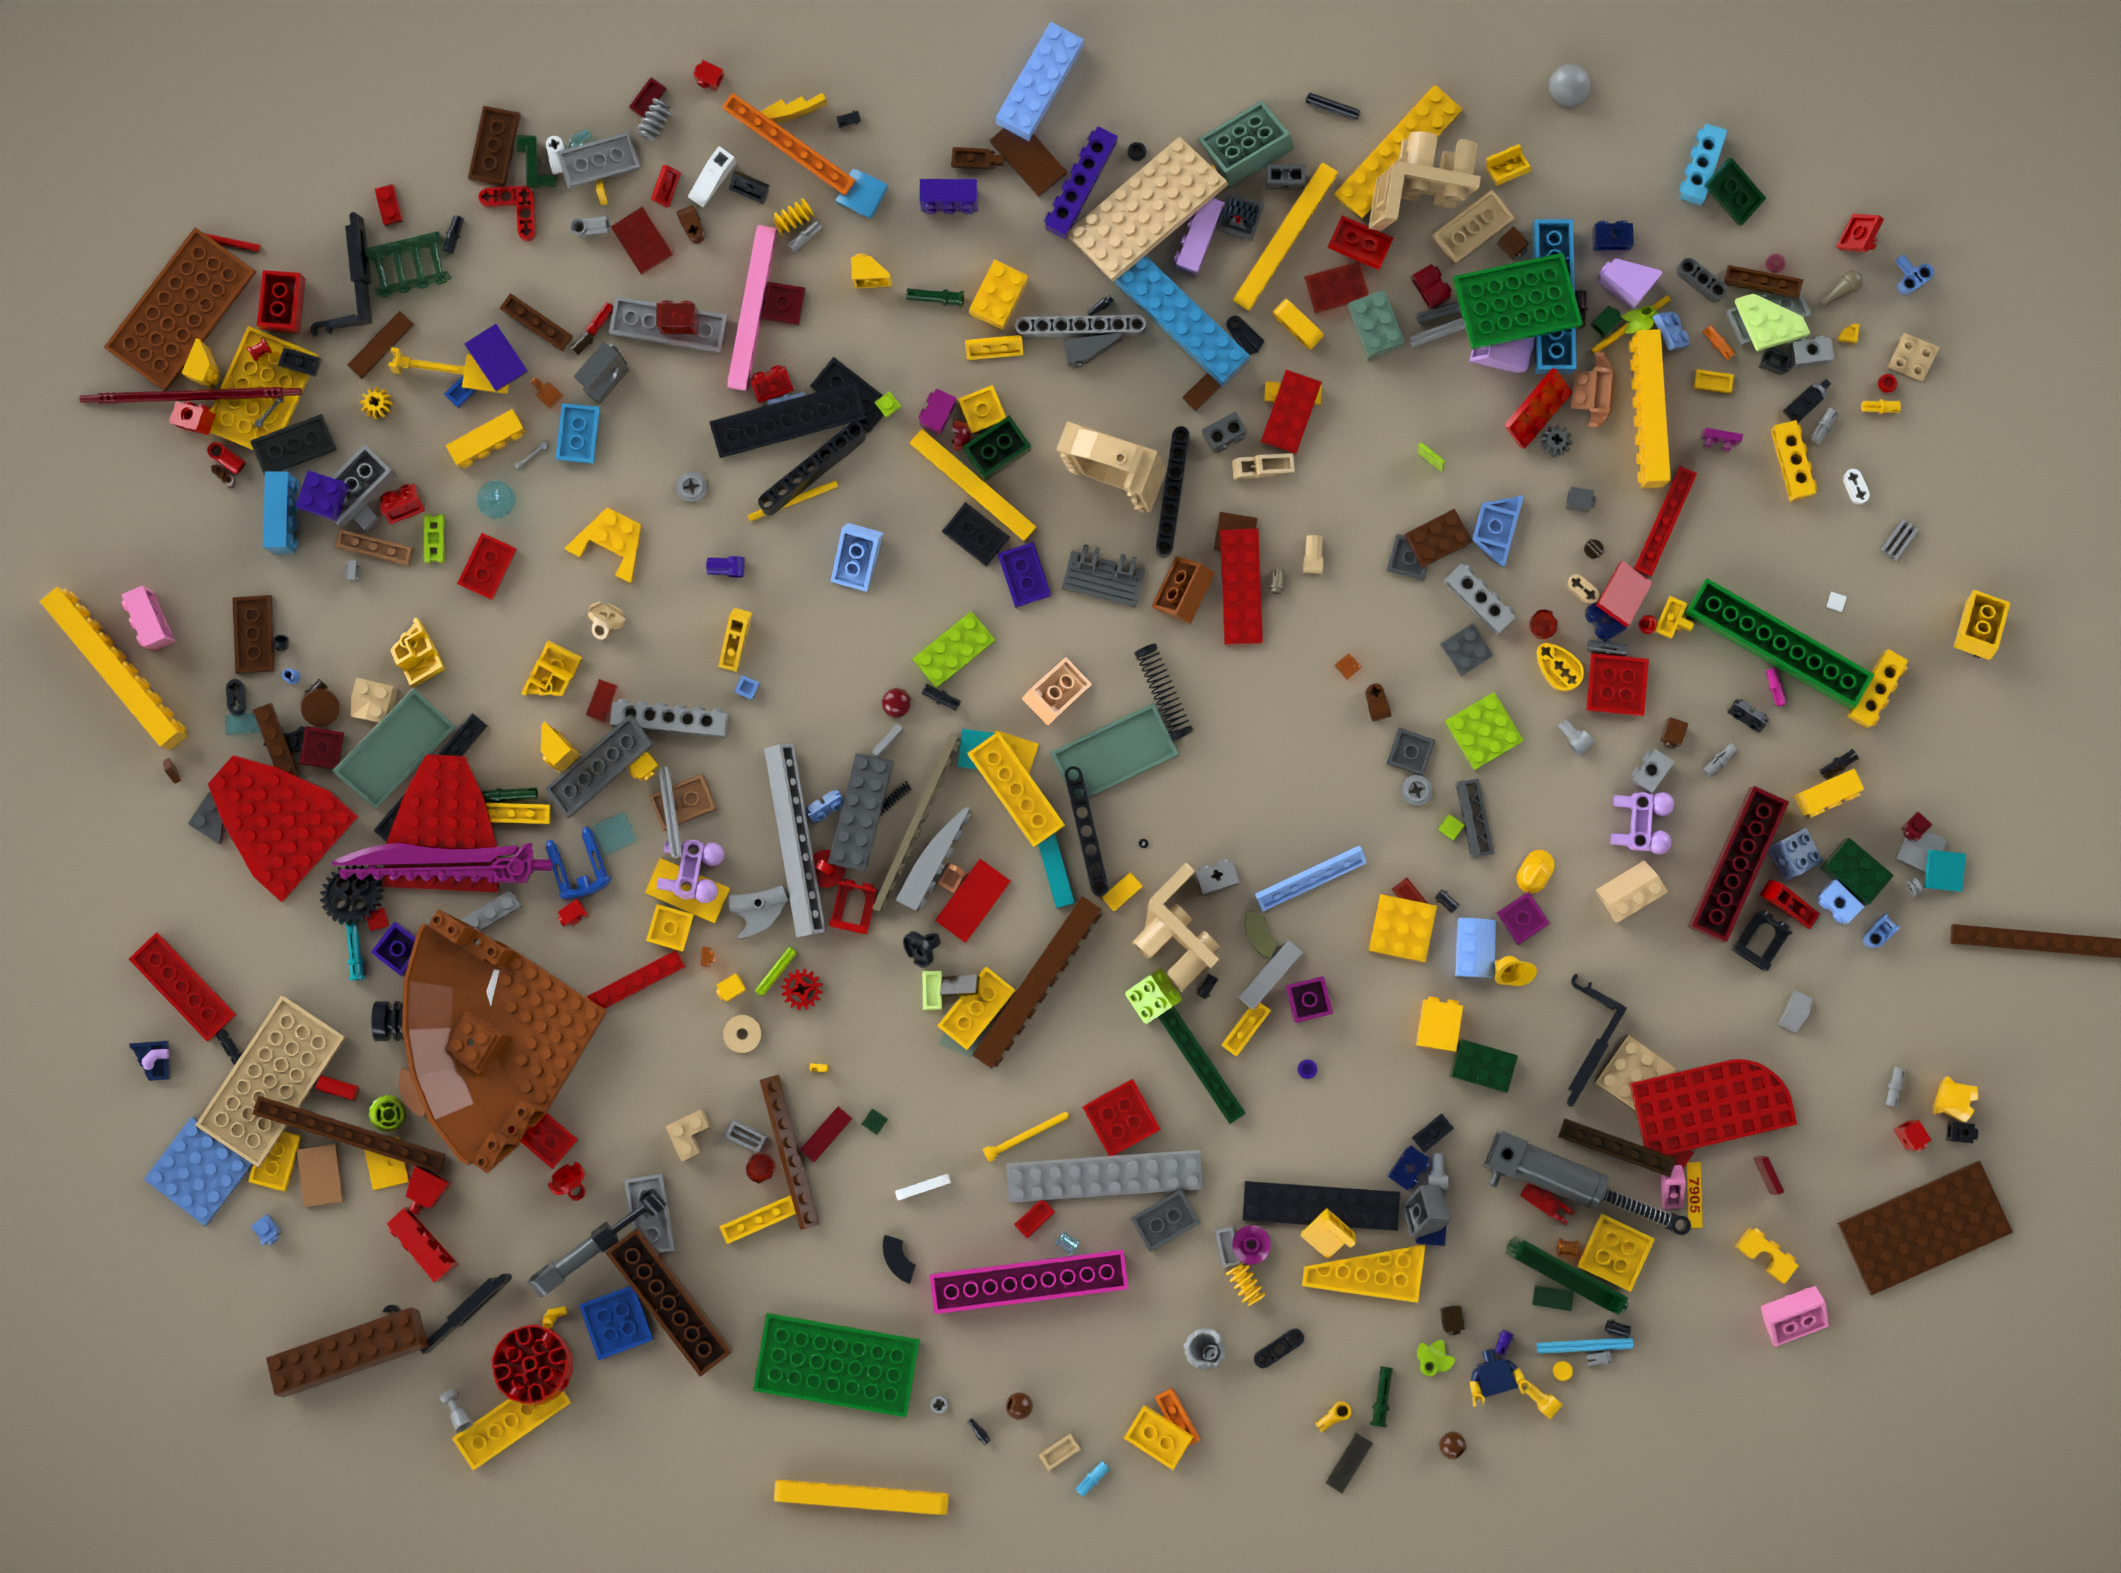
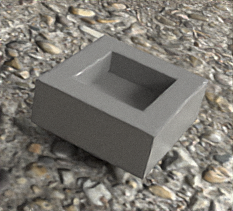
(352, 571)

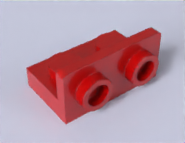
(771, 383)

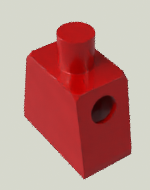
(425, 1189)

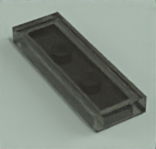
(1349, 1462)

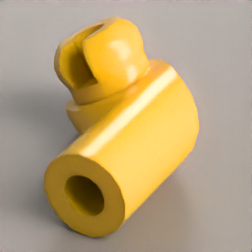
(551, 1316)

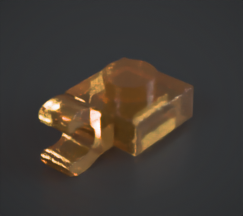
(547, 394)

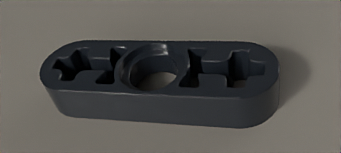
(1270, 1361)

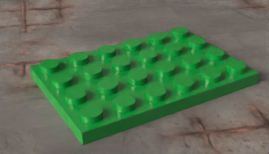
(1517, 301)

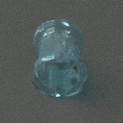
(1067, 1242)

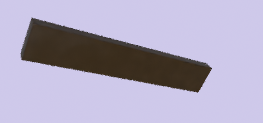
(1617, 1147)

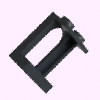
(1781, 933)

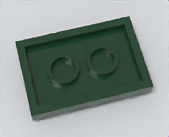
(1735, 191)

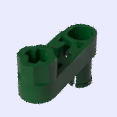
(527, 144)

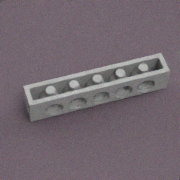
(716, 729)

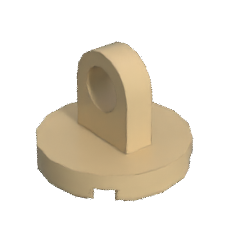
(606, 616)

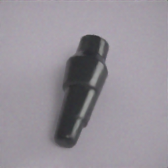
(1102, 304)
(980, 1433)

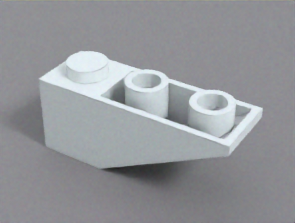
(712, 176)

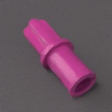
(1776, 687)

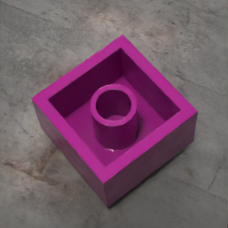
(1308, 999)

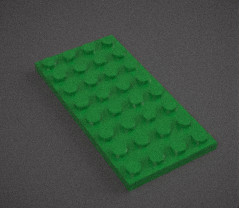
(836, 1365)

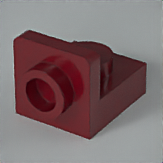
(1916, 827)

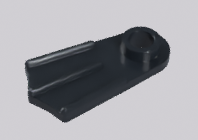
(1245, 335)

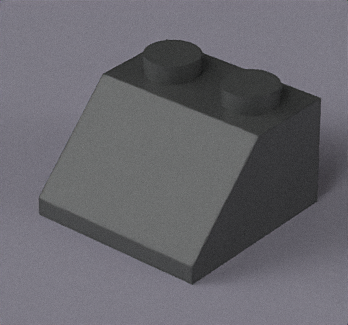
(1426, 1211)

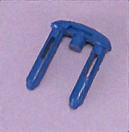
(585, 888)

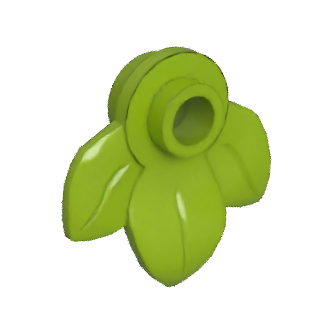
(1640, 319)
(1436, 1355)

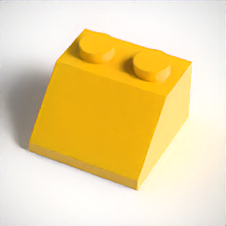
(868, 273)
(201, 366)

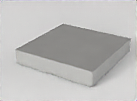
(1916, 852)

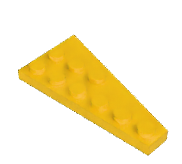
(1383, 1274)

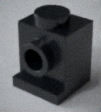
(1955, 1129)

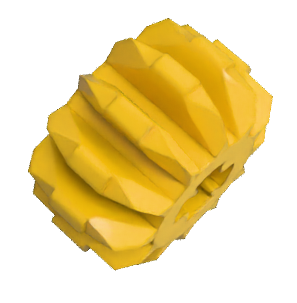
(383, 399)

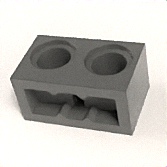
(1221, 428)

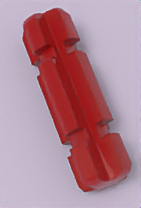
(600, 319)

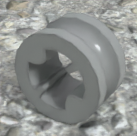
(1914, 887)
(934, 1400)

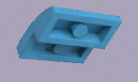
(864, 195)

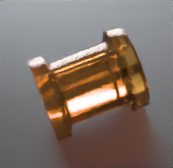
(1567, 1247)

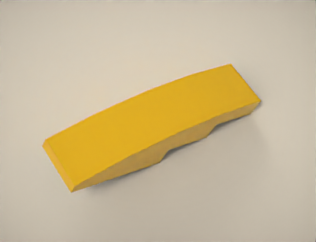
(781, 112)

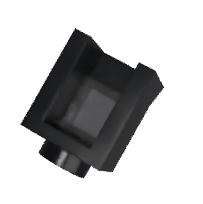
(1776, 361)

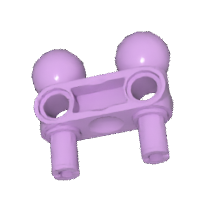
(1641, 821)
(703, 890)

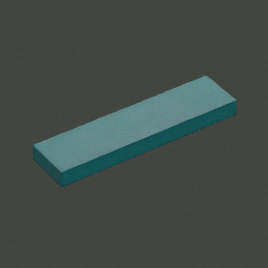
(1056, 872)

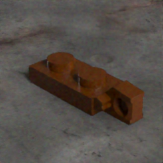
(975, 158)

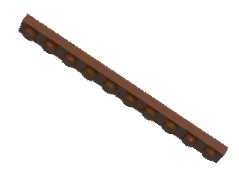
(2035, 941)
(348, 1134)

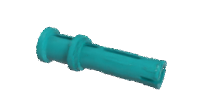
(355, 961)

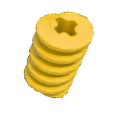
(792, 216)
(1245, 1284)

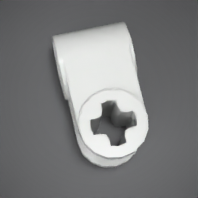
(553, 159)

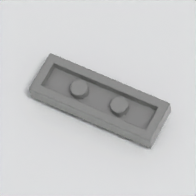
(493, 911)

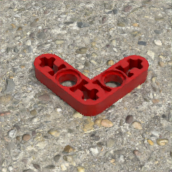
(515, 200)

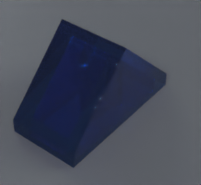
(1435, 1238)

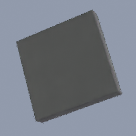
(1404, 561)
(1410, 752)

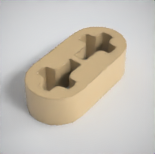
(1580, 592)

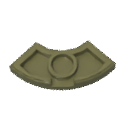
(1258, 935)

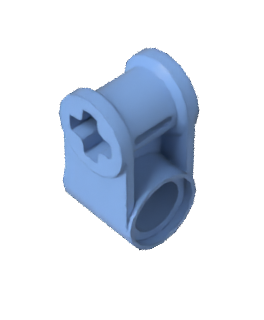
(1882, 929)

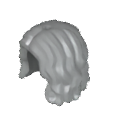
(1202, 1346)

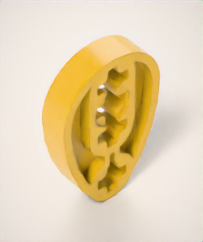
(1569, 662)

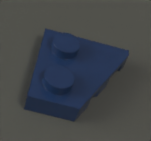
(161, 1067)

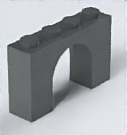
(602, 372)

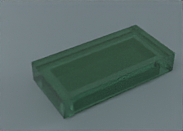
(1552, 1298)

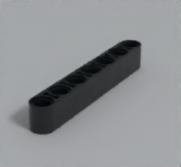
(808, 477)
(1171, 482)
(1086, 821)

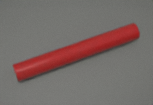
(235, 243)

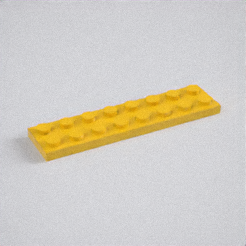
(1429, 115)

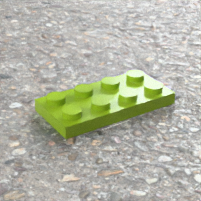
(953, 649)

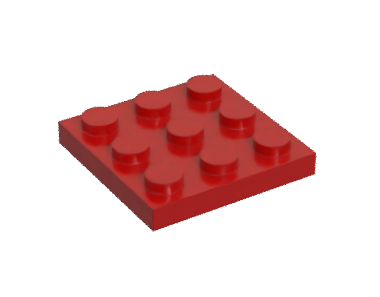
(1617, 684)
(1121, 1118)

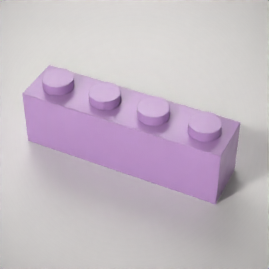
(1199, 237)

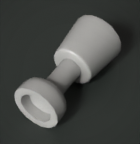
(459, 1417)

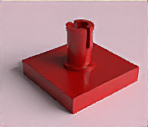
(1860, 233)

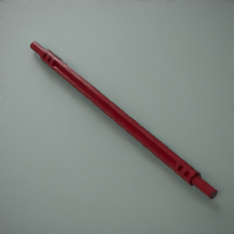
(190, 395)

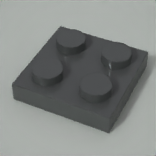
(1466, 649)

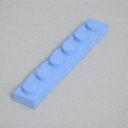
(1311, 878)

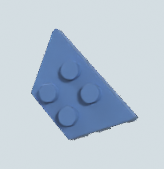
(1496, 527)

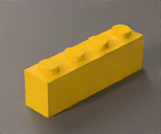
(486, 439)

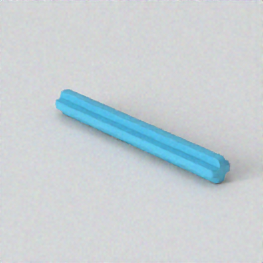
(1584, 1345)

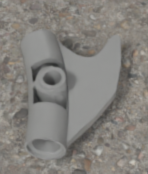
(759, 917)

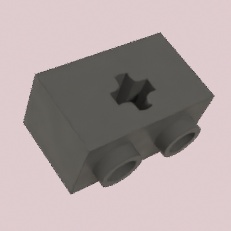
(1285, 177)

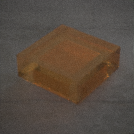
(1348, 666)

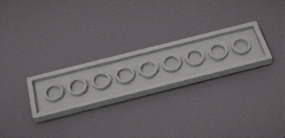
(1104, 1176)

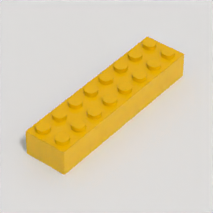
(1650, 409)

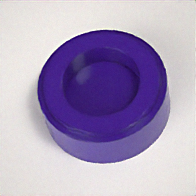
(1307, 1069)

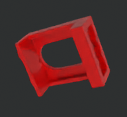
(843, 890)

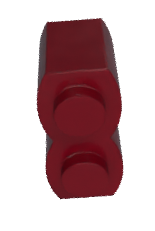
(1431, 286)

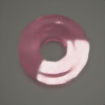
(1771, 267)

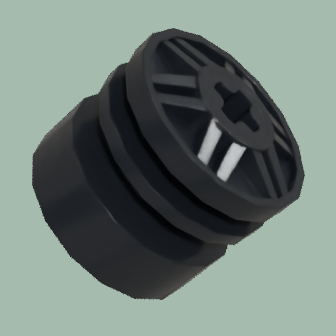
(387, 1021)

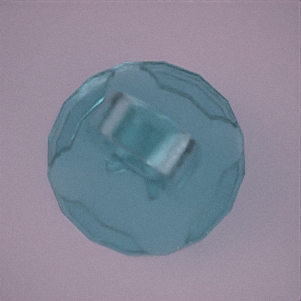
(495, 499)

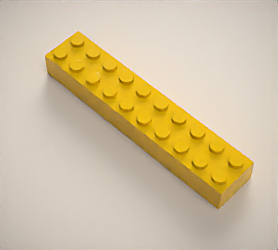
(114, 668)

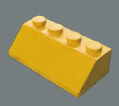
(556, 749)

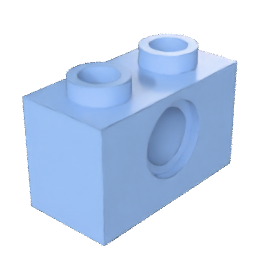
(1850, 906)

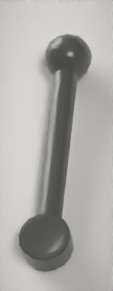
(259, 423)

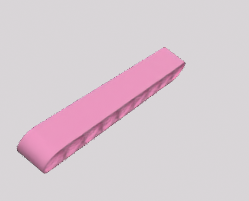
(752, 307)

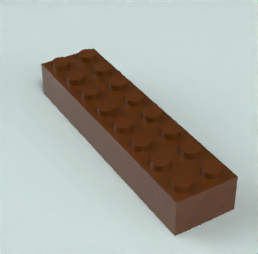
(669, 1301)
(347, 1352)

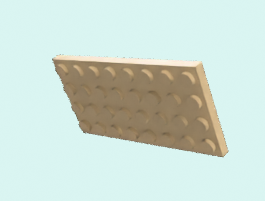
(1146, 209)
(277, 1064)

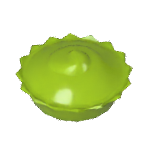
(387, 1113)

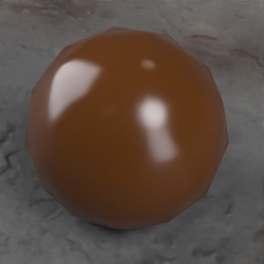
(1019, 1406)
(1452, 1445)

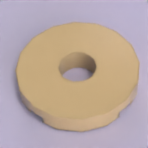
(731, 1038)

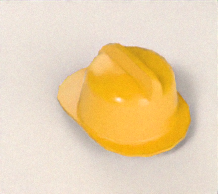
(1535, 871)
(1514, 972)

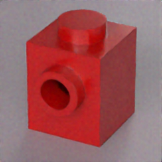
(708, 75)

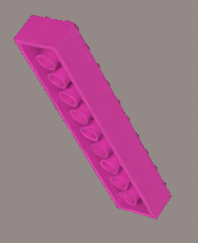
(1028, 1281)

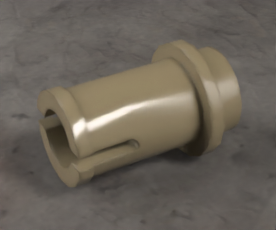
(1277, 581)

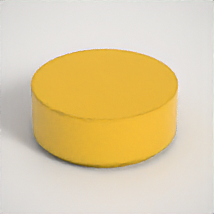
(1562, 1370)

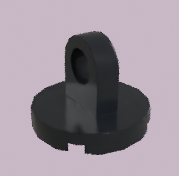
(921, 947)

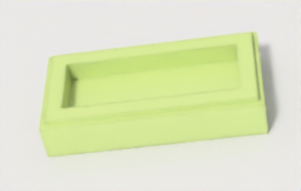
(931, 990)

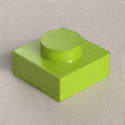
(888, 404)

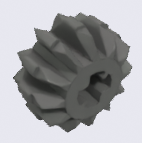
(1548, 442)

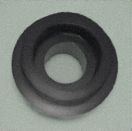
(1136, 146)

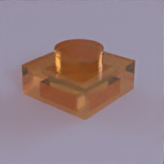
(707, 957)

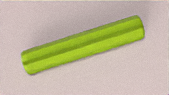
(776, 971)

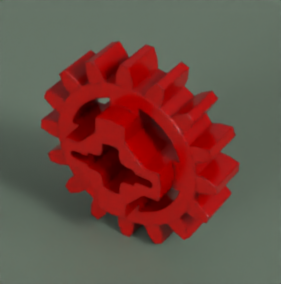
(800, 980)

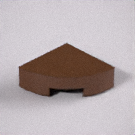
(171, 771)

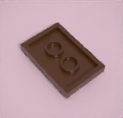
(1438, 538)

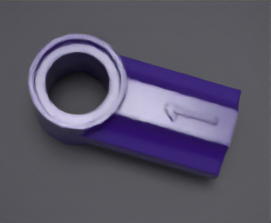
(731, 566)

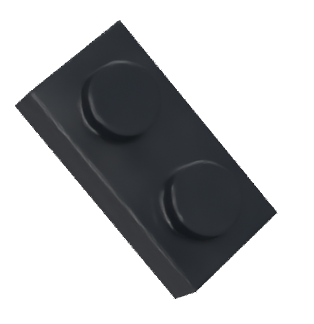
(749, 187)
(299, 362)
(1432, 1132)

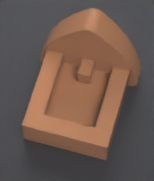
(951, 877)

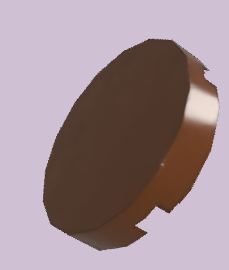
(320, 707)

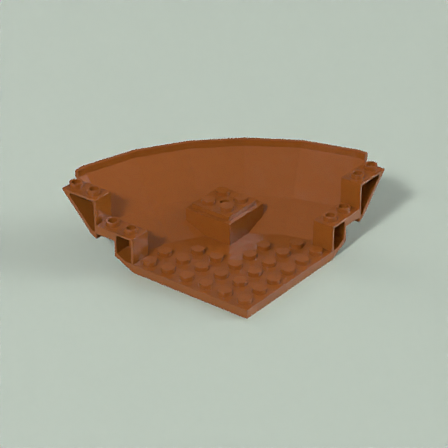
(520, 1045)

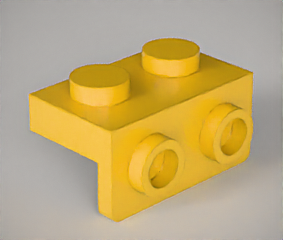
(1507, 165)

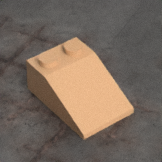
(1056, 691)

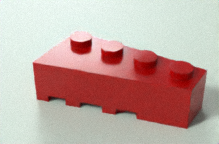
(421, 1245)

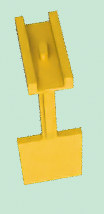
(472, 374)

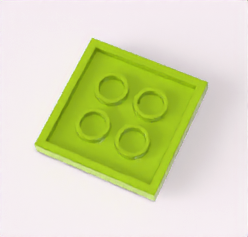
(1484, 731)

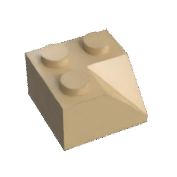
(372, 700)

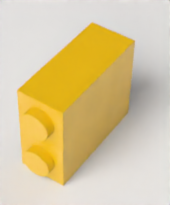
(1439, 1024)

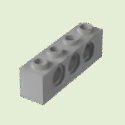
(1468, 596)

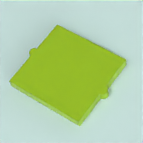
(1431, 457)

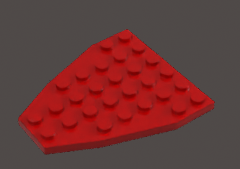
(443, 812)
(277, 821)

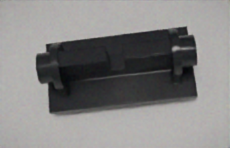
(1741, 711)

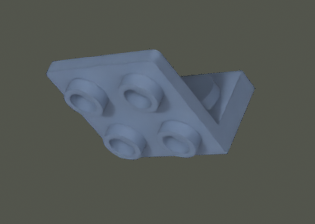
(1795, 854)

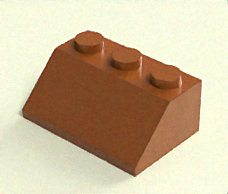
(1183, 589)

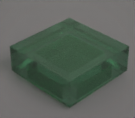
(874, 1121)

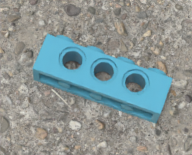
(1715, 137)

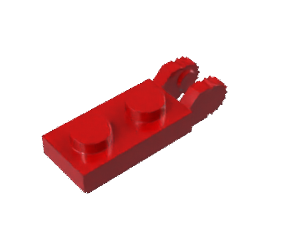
(1545, 1202)

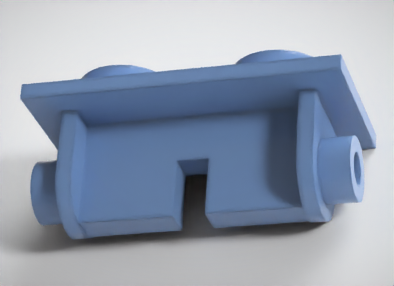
(819, 811)

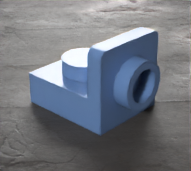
(266, 1230)

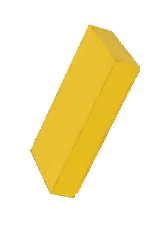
(1713, 381)
(1122, 892)

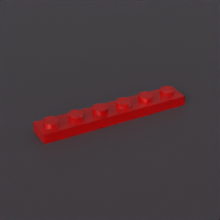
(1665, 521)
(638, 980)

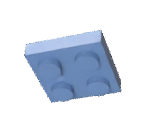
(1671, 330)

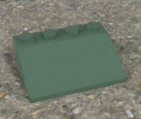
(1246, 143)

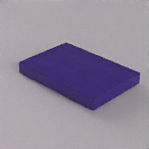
(496, 357)
(1024, 574)

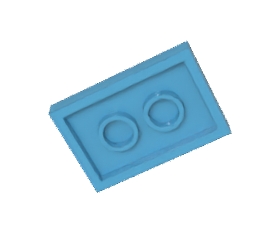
(577, 433)

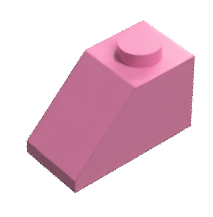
(1673, 1189)

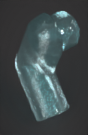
(577, 138)

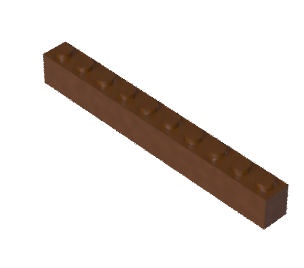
(1037, 981)

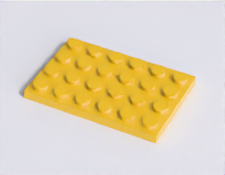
(237, 417)

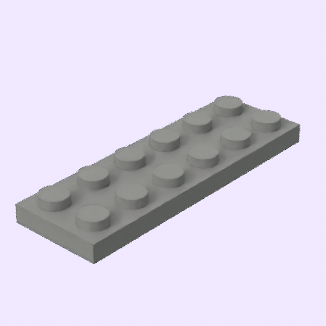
(638, 321)

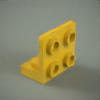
(1328, 1234)

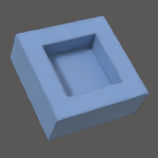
(747, 687)

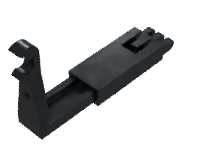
(359, 276)
(1599, 1046)
(465, 1310)

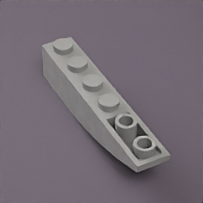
(930, 863)

